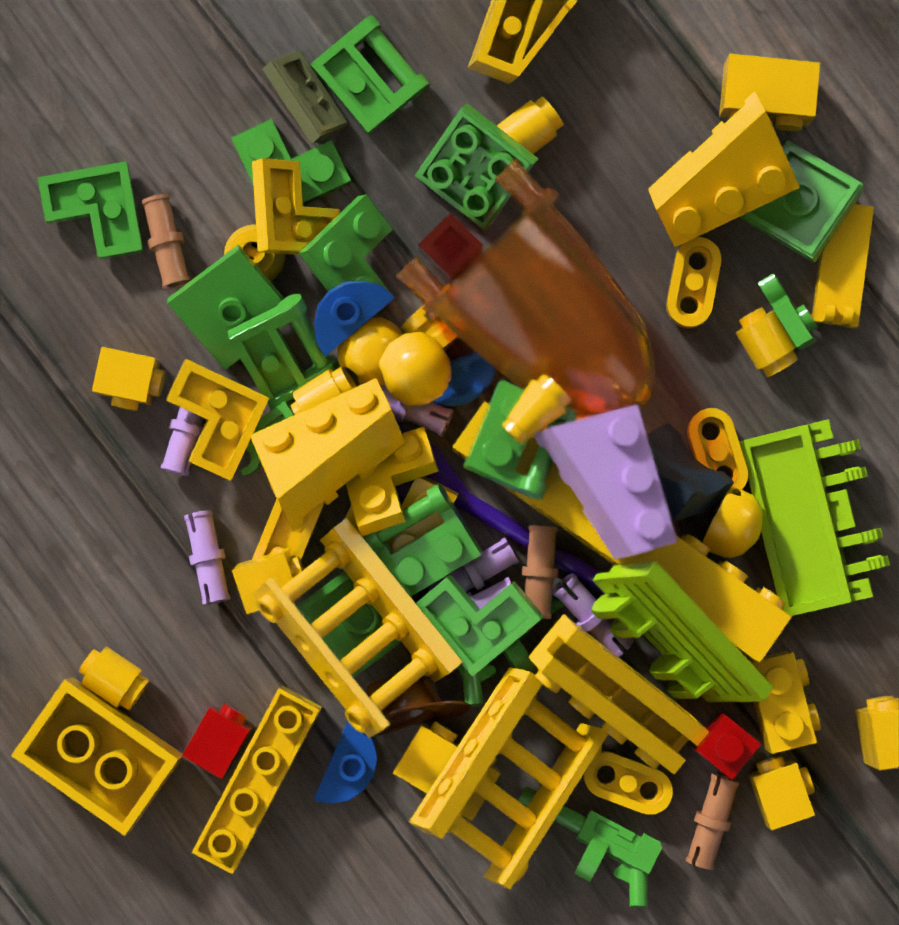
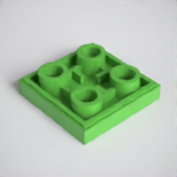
(468, 161)

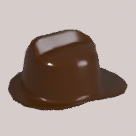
(416, 706)

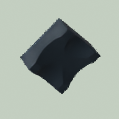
(685, 482)

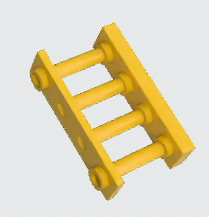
(400, 621)
(468, 769)

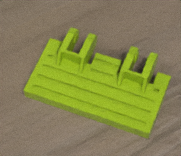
(804, 518)
(692, 647)

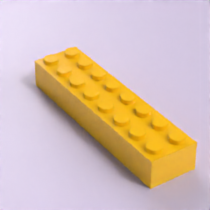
(744, 616)

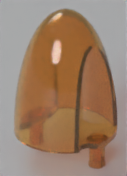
(545, 307)

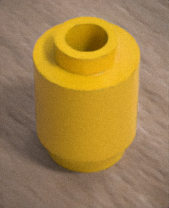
(533, 124)
(766, 341)
(322, 388)
(113, 678)

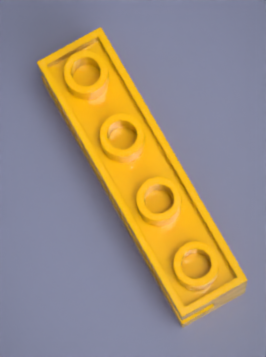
(617, 694)
(257, 779)

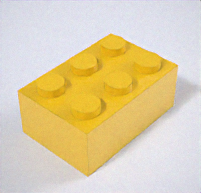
(97, 755)

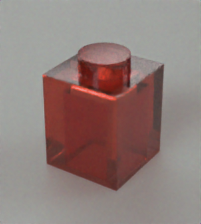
(450, 247)

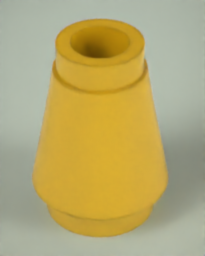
(536, 409)

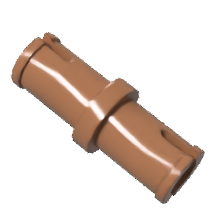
(165, 241)
(540, 567)
(712, 821)

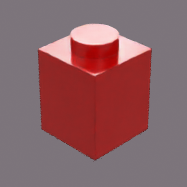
(218, 739)
(727, 745)

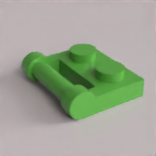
(359, 85)
(270, 357)
(497, 453)
(432, 553)

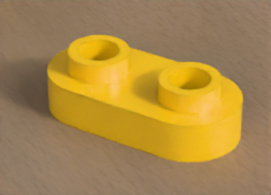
(693, 283)
(721, 451)
(626, 783)

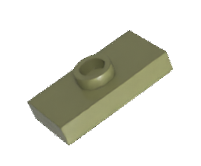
(305, 96)

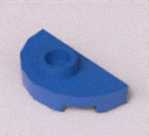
(346, 310)
(468, 381)
(349, 767)

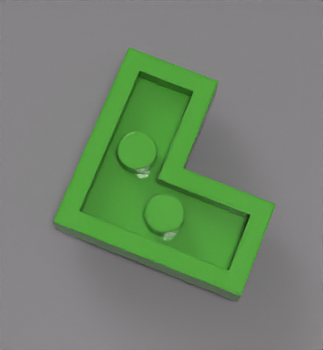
(320, 167)
(103, 195)
(341, 246)
(475, 632)

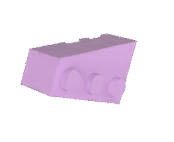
(614, 478)

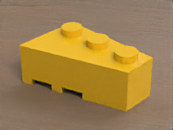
(514, 35)
(725, 176)
(326, 447)

